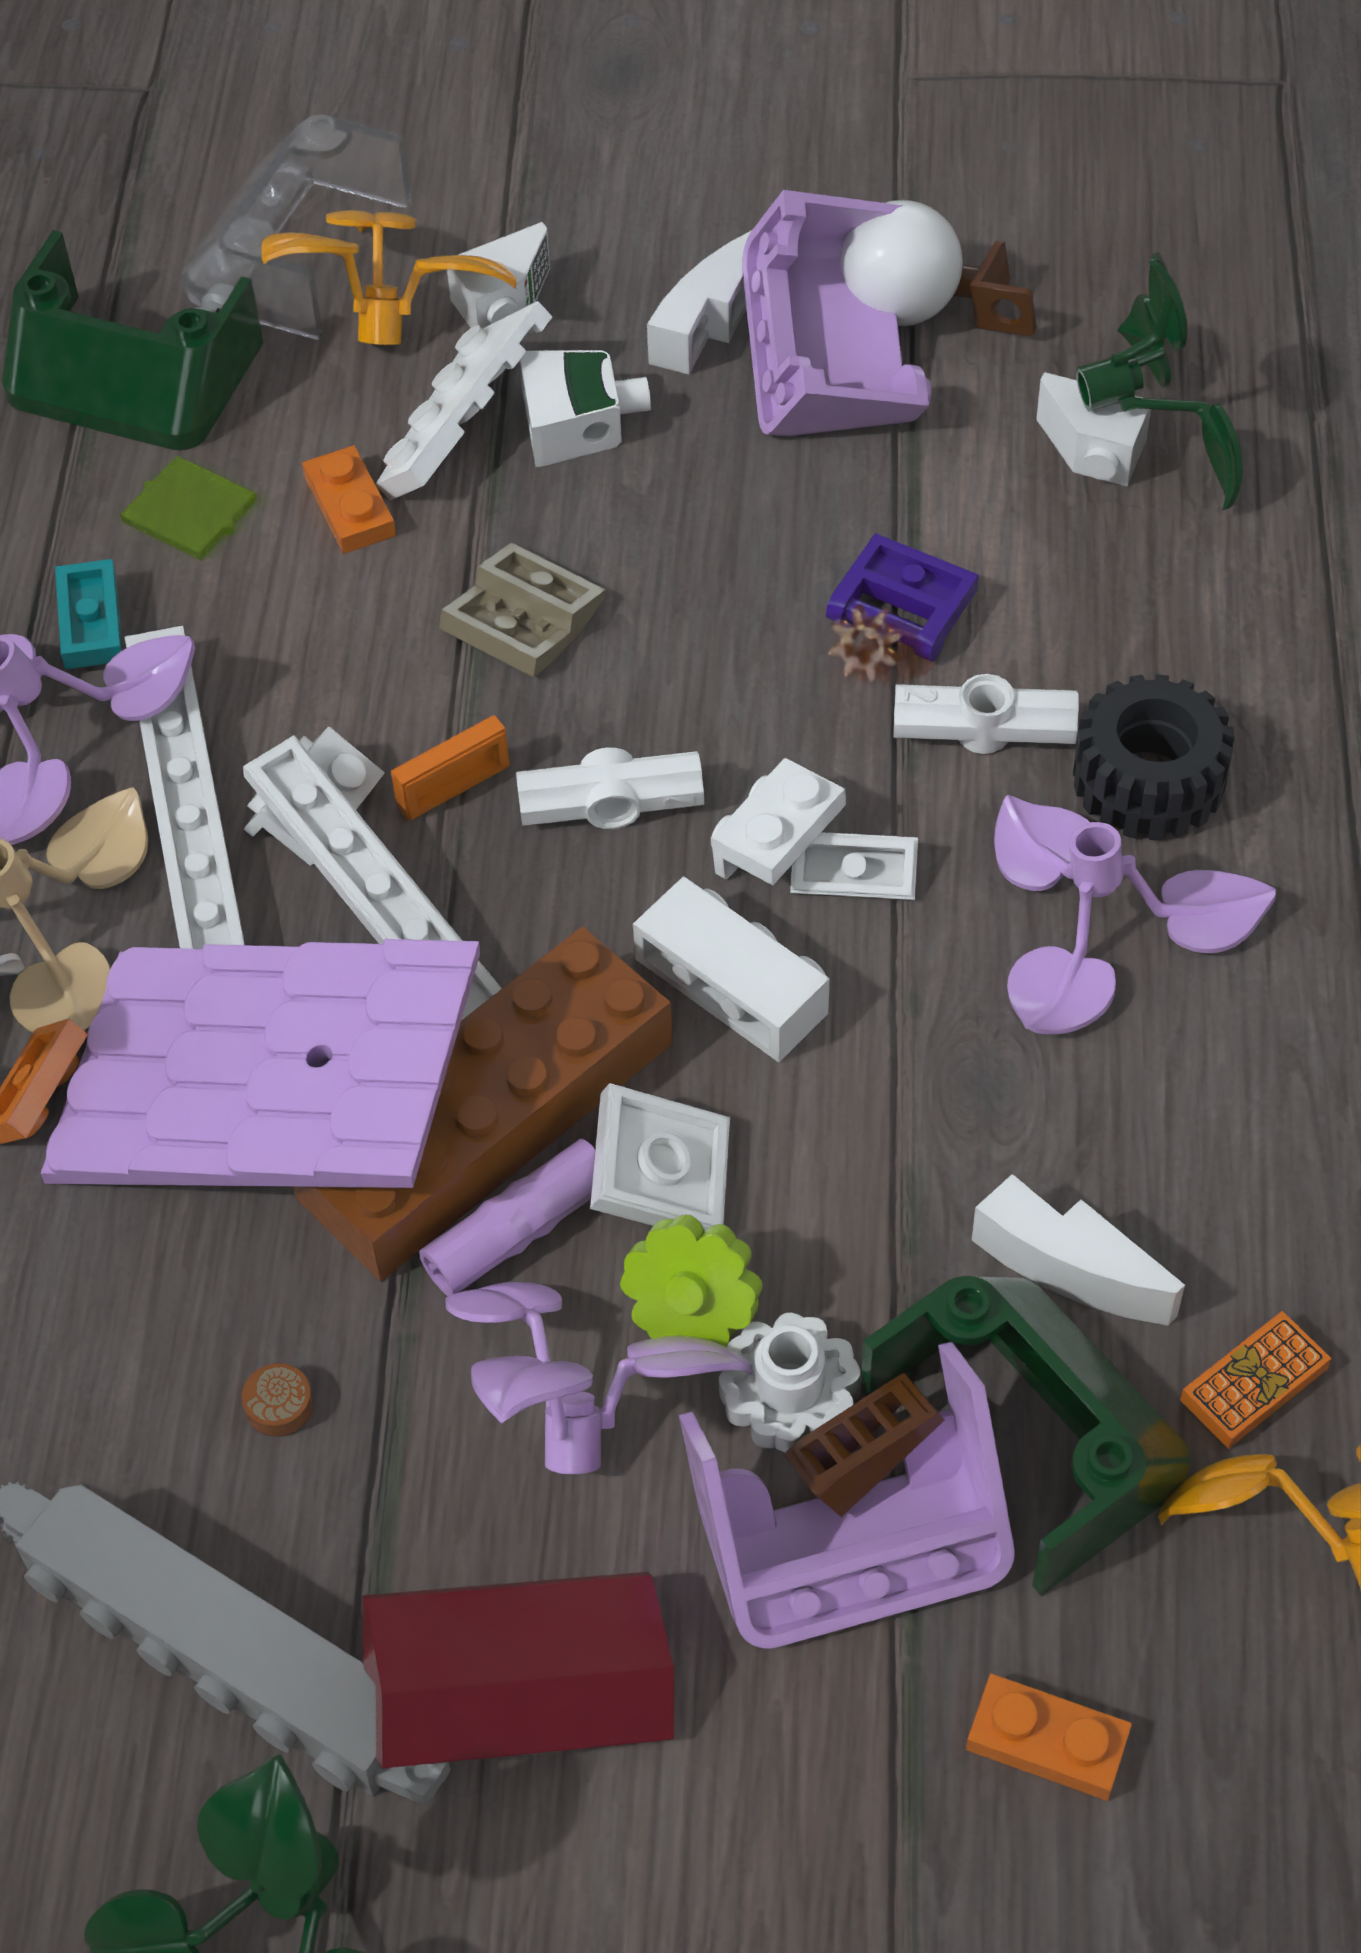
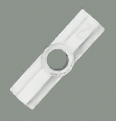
(986, 714)
(610, 788)

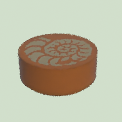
(277, 1399)

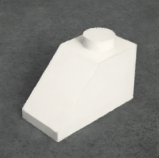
(1093, 442)

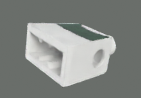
(576, 403)

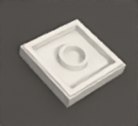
(658, 1159)

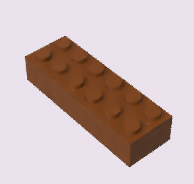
(513, 1085)

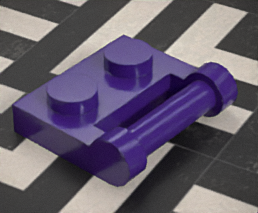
(911, 583)

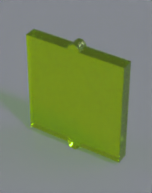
(188, 507)

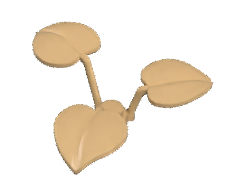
(102, 849)

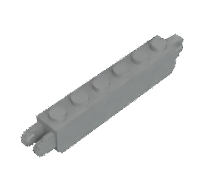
(209, 1630)

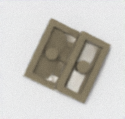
(522, 609)

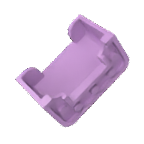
(814, 346)

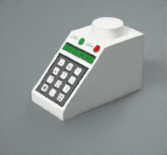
(488, 299)

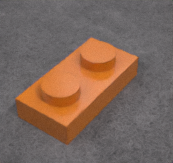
(349, 499)
(40, 1068)
(1048, 1736)

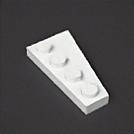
(457, 397)

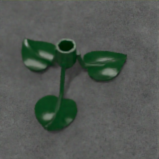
(1120, 376)
(250, 1832)

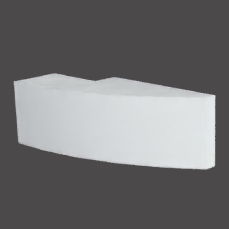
(699, 307)
(1075, 1254)

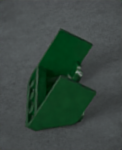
(118, 376)
(1125, 1449)

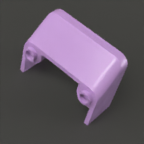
(896, 1550)

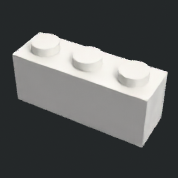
(732, 968)

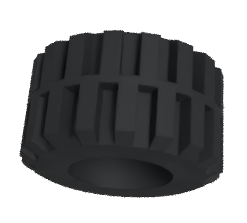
(1160, 720)

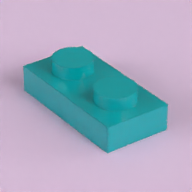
(88, 613)

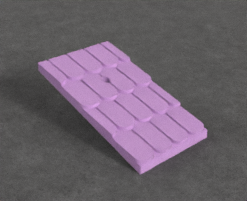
(264, 1065)

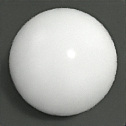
(903, 262)

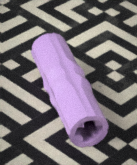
(511, 1219)

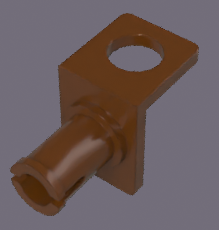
(988, 285)

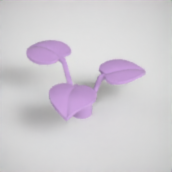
(138, 682)
(1067, 991)
(571, 1416)

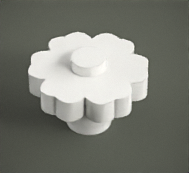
(794, 1381)

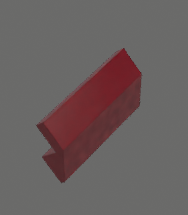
(518, 1668)

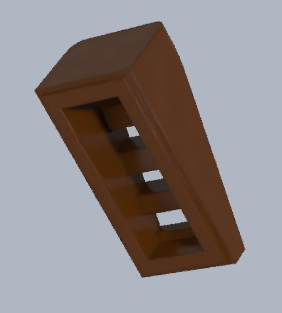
(844, 1478)

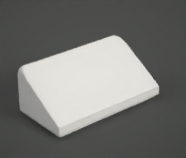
(857, 866)

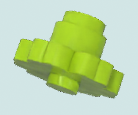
(691, 1281)

